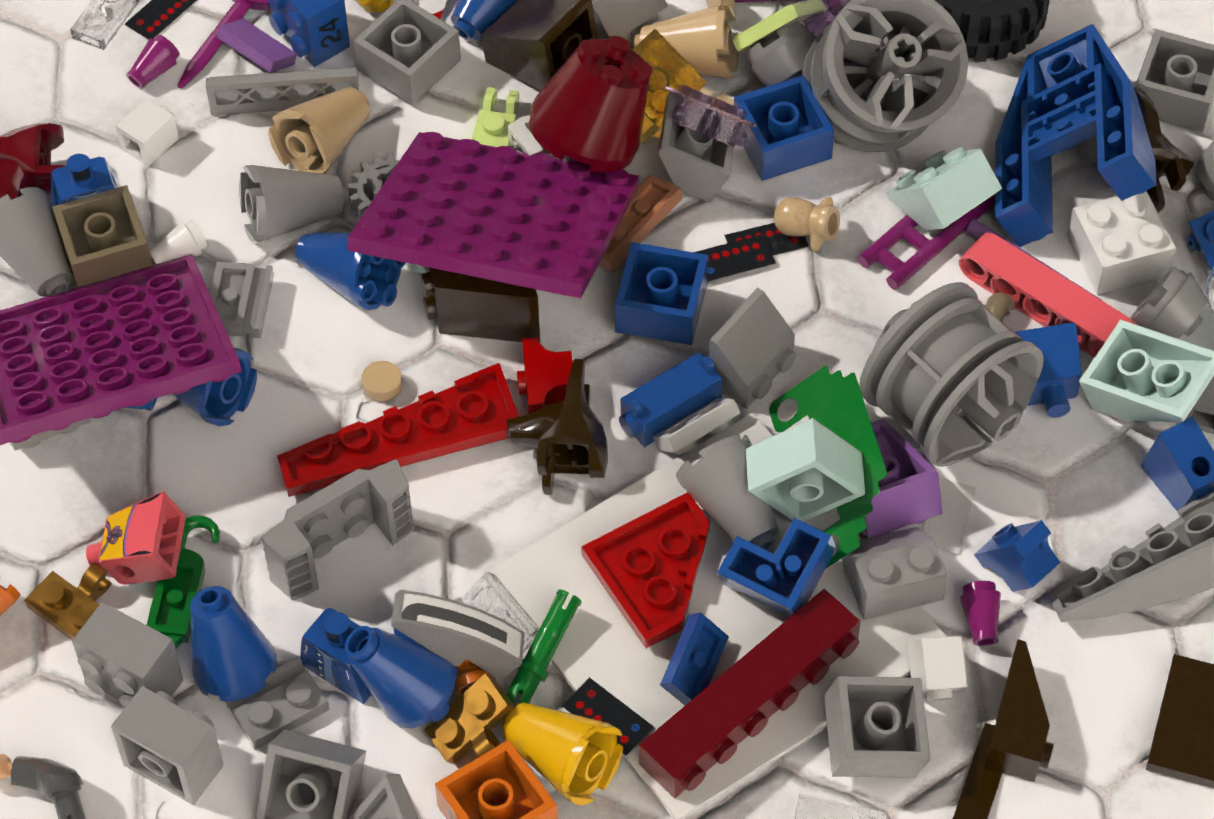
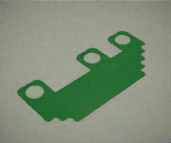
(840, 407)

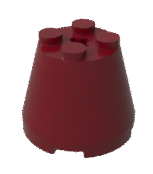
(594, 106)

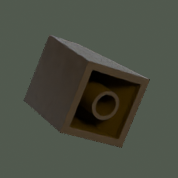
(538, 37)
(480, 306)

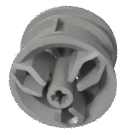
(920, 42)
(951, 374)

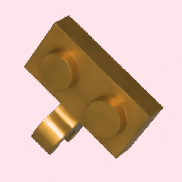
(64, 604)
(471, 721)

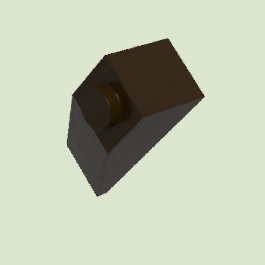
(1021, 723)

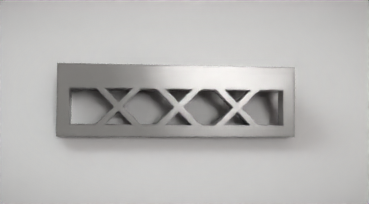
(275, 90)

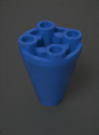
(357, 276)
(402, 676)

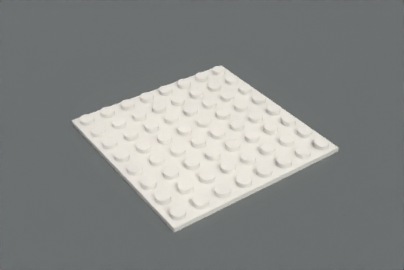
(610, 653)

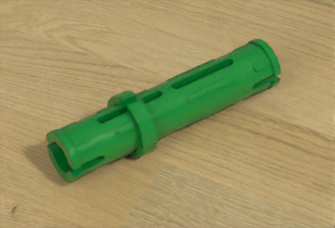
(543, 648)

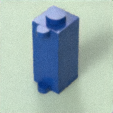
(669, 398)

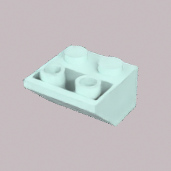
(945, 188)

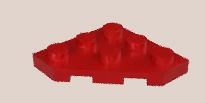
(652, 566)

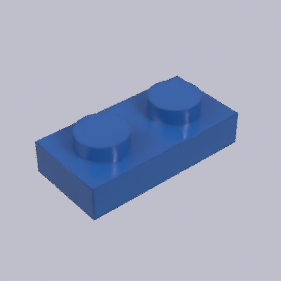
(694, 658)

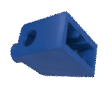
(1060, 367)
(1181, 463)

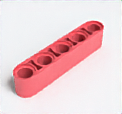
(1039, 291)

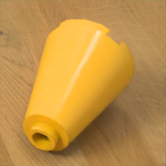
(565, 749)

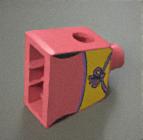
(141, 541)

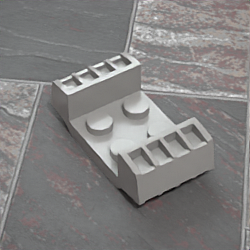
(333, 516)

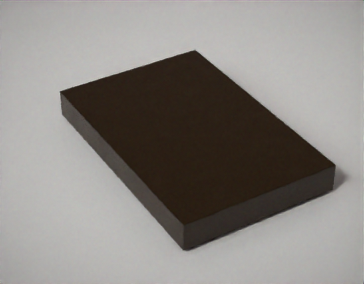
(1185, 724)

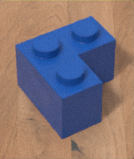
(782, 578)

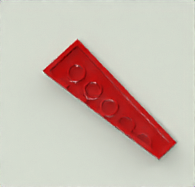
(436, 425)

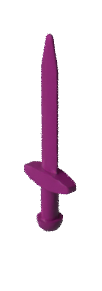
(213, 43)

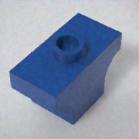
(1019, 554)

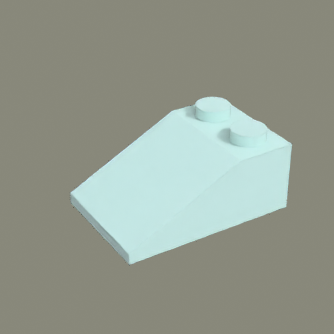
(1147, 375)

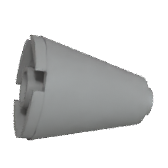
(287, 199)
(33, 242)
(721, 489)

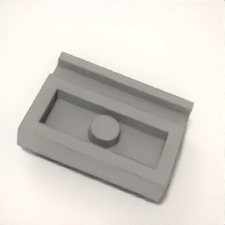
(241, 296)
(282, 704)

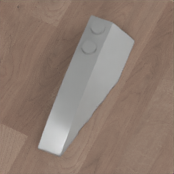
(1160, 570)

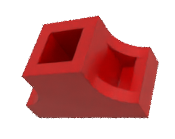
(543, 375)

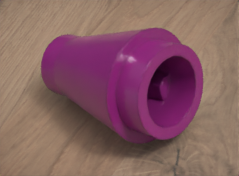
(154, 60)
(981, 609)

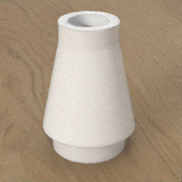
(181, 241)

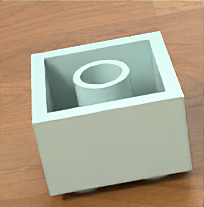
(805, 471)

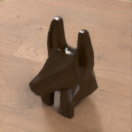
(1168, 158)
(564, 433)

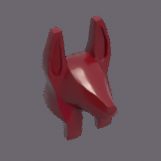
(27, 157)

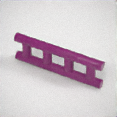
(926, 248)

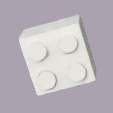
(1121, 242)

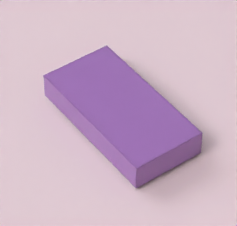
(256, 45)

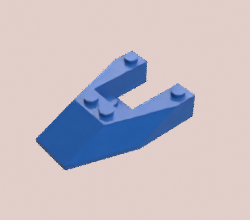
(1060, 101)

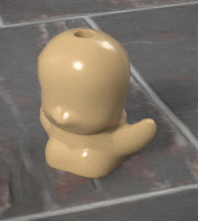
(803, 218)

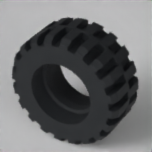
(997, 26)

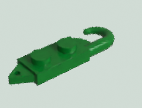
(173, 596)

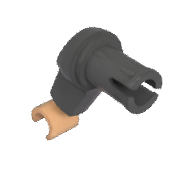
(50, 779)

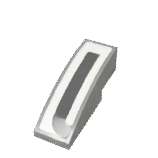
(459, 632)

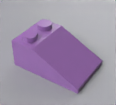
(908, 491)

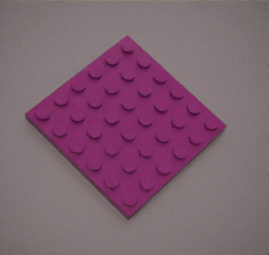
(495, 214)
(109, 348)

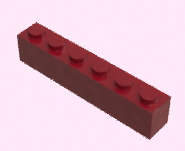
(749, 694)

